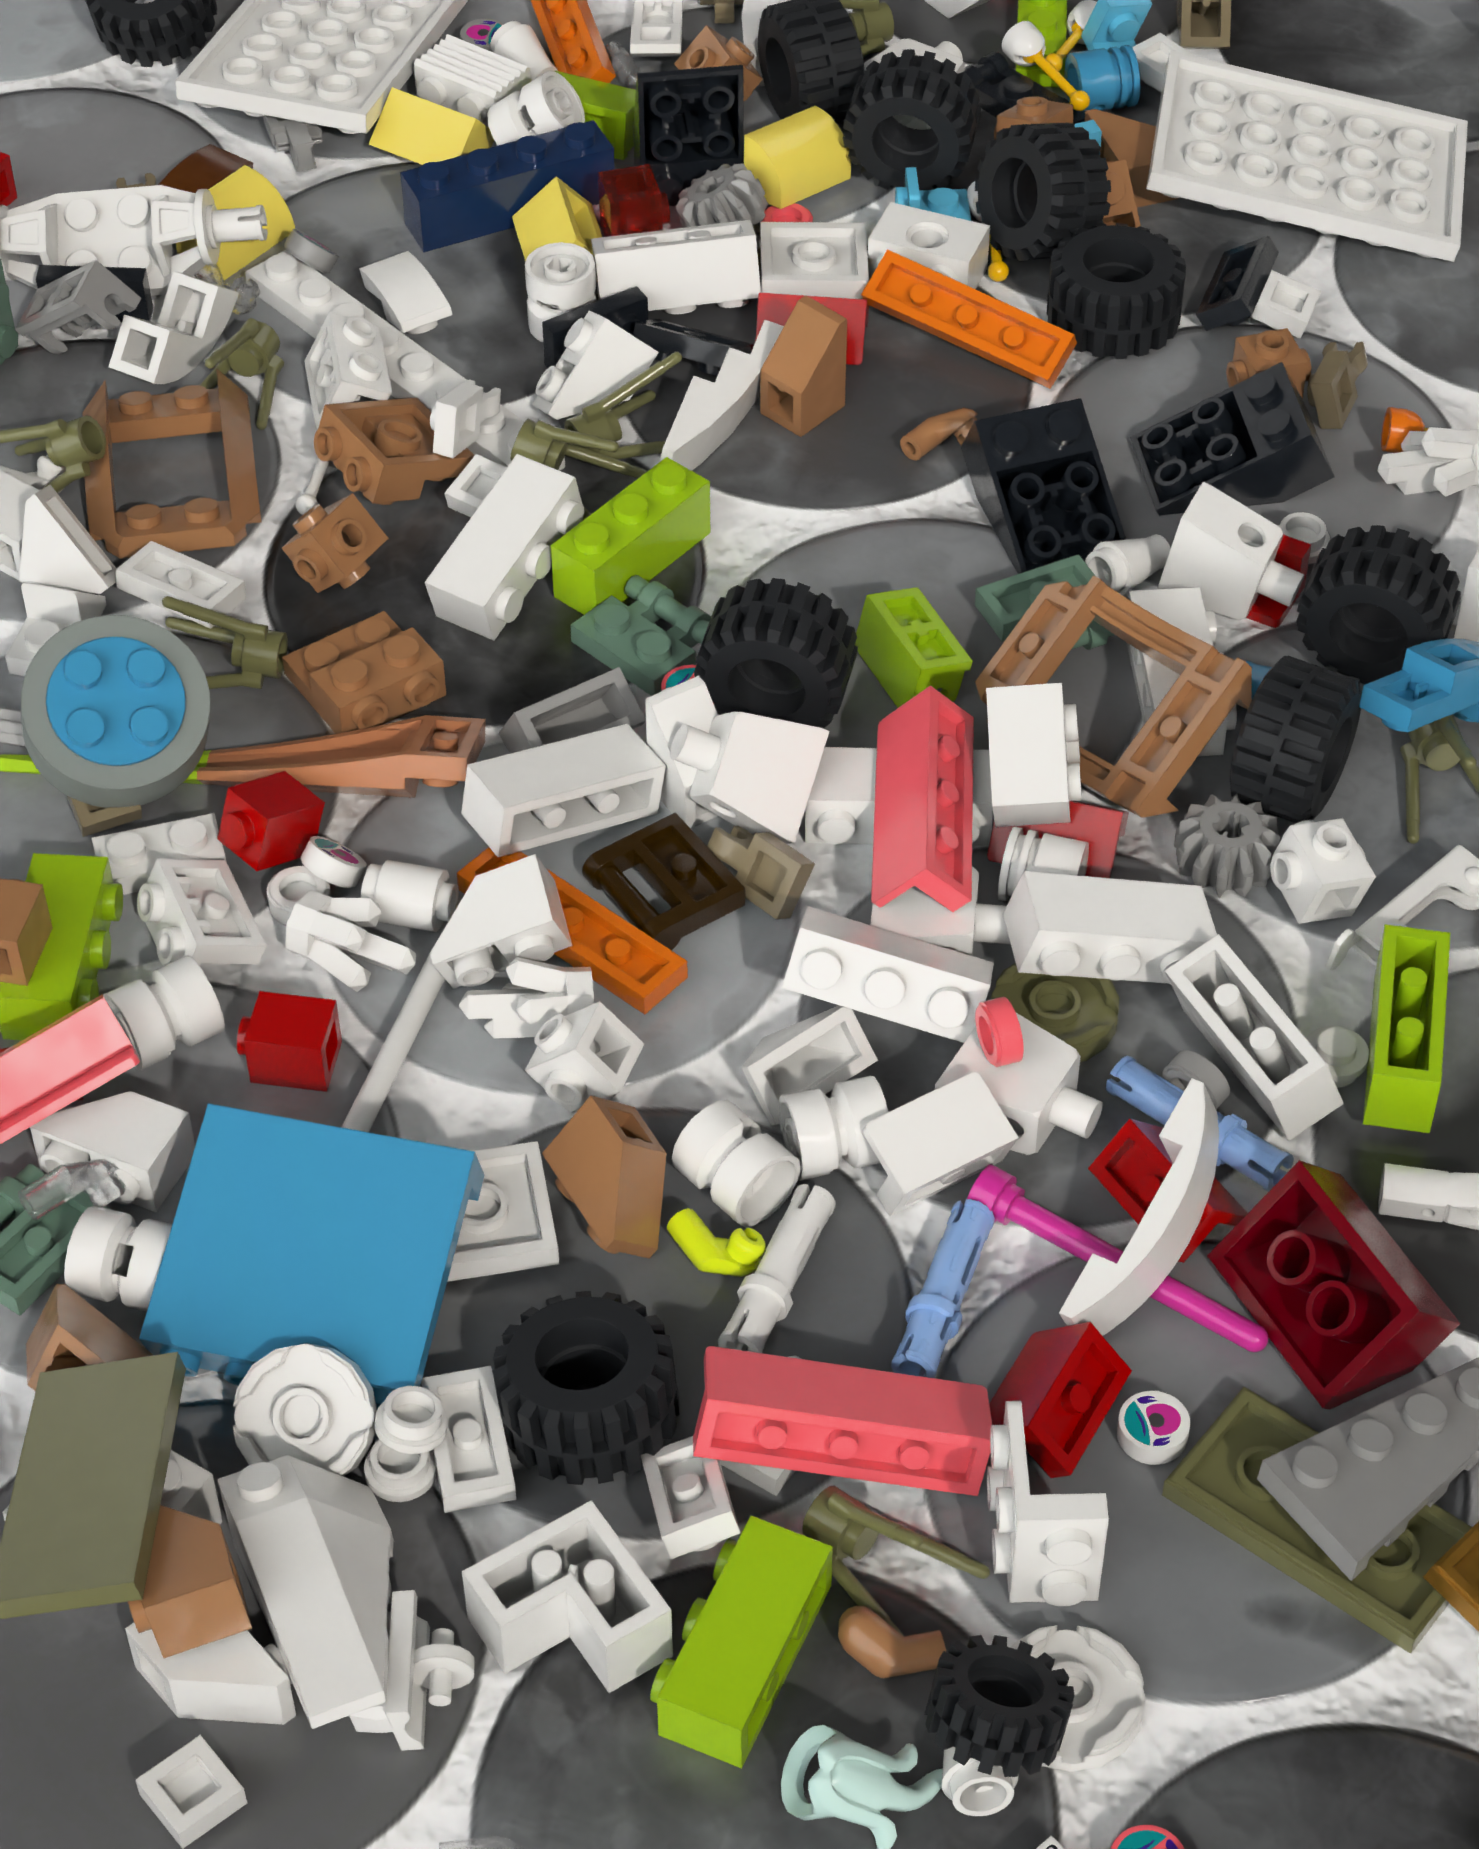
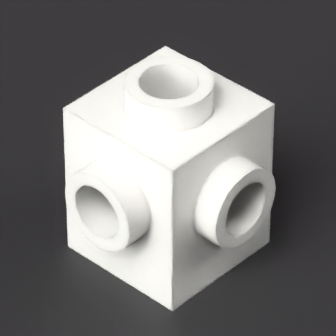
(1321, 870)
(583, 1056)

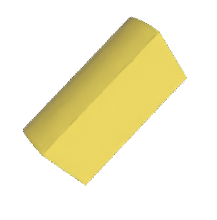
(426, 130)
(797, 156)
(243, 190)
(554, 217)

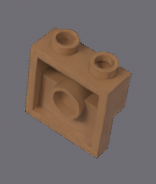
(384, 448)
(367, 674)

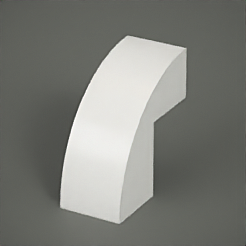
(185, 332)

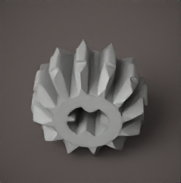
(722, 197)
(1226, 845)

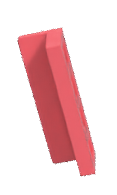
(924, 802)
(61, 1065)
(843, 1421)

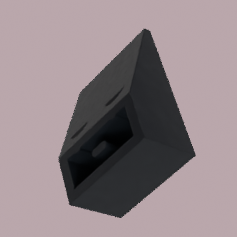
(688, 124)
(1242, 441)
(1042, 483)

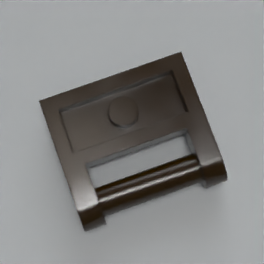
(677, 868)

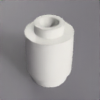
(411, 894)

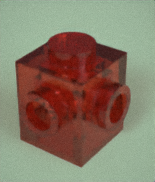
(631, 201)

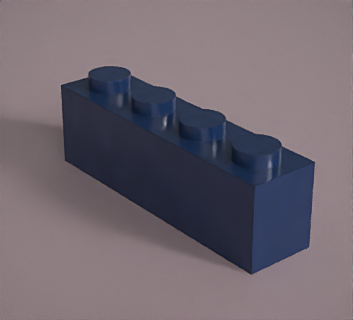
(485, 188)

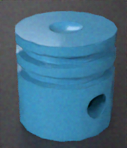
(1107, 76)

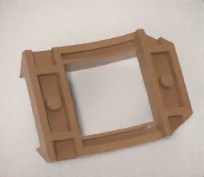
(201, 521)
(1178, 726)

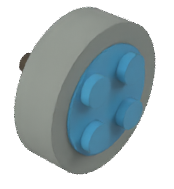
(115, 711)

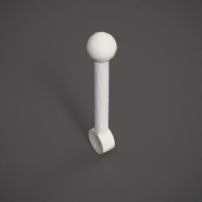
(308, 500)

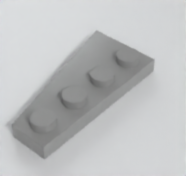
(1380, 1468)

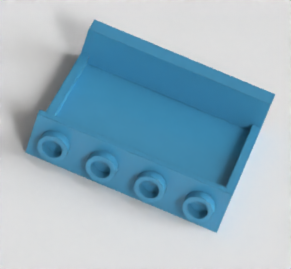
(309, 1240)

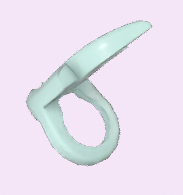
(853, 1782)

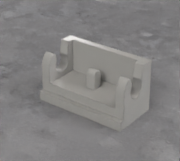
(76, 303)

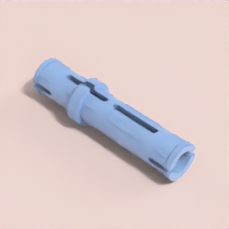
(1236, 1145)
(935, 1311)

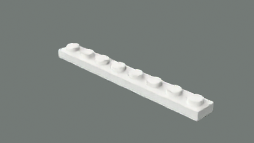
(414, 373)

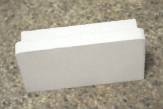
(938, 1141)

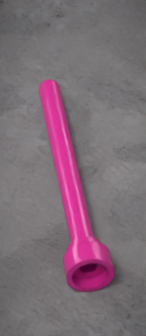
(1007, 1202)

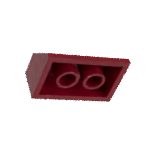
(1331, 1287)

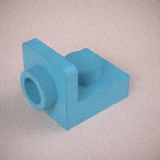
(1115, 23)
(939, 200)

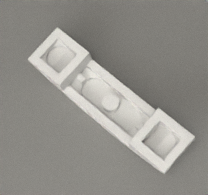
(656, 28)
(1113, 1291)

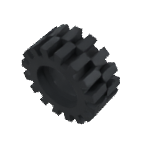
(999, 1705)

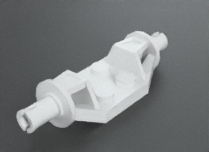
(123, 230)

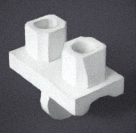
(413, 1669)

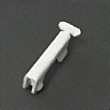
(1451, 878)

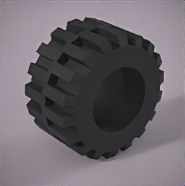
(152, 29)
(809, 57)
(917, 89)
(1040, 187)
(1116, 289)
(1375, 600)
(777, 653)
(1295, 739)
(593, 1428)

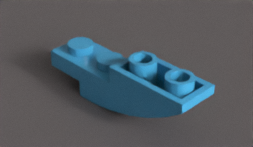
(1433, 683)

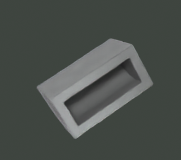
(574, 712)

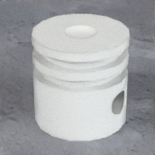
(1043, 855)

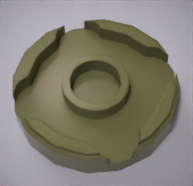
(1069, 1007)

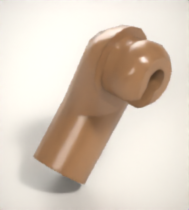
(936, 430)
(884, 1649)

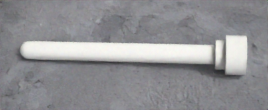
(395, 1049)

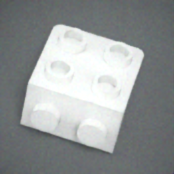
(1043, 1541)

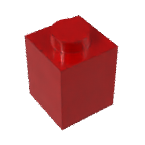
(269, 820)
(291, 1041)

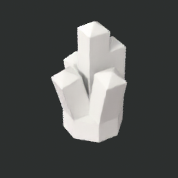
(1434, 461)
(331, 928)
(530, 999)

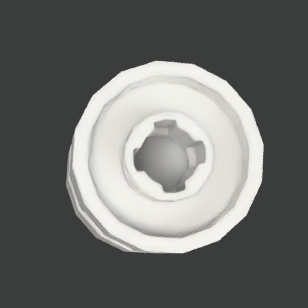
(538, 108)
(557, 281)
(172, 1008)
(831, 1128)
(743, 1167)
(115, 1256)

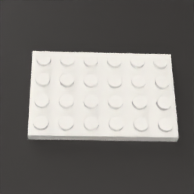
(315, 58)
(1310, 156)

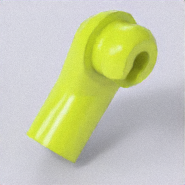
(713, 1254)

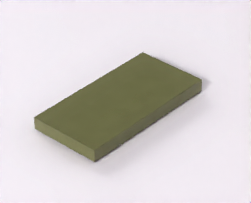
(89, 1485)
(1222, 1490)

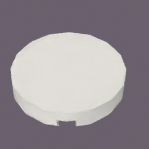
(305, 1406)
(1106, 1692)

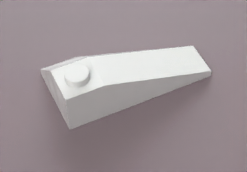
(320, 1577)

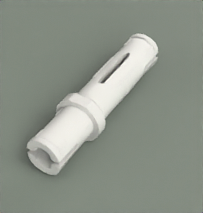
(766, 1293)

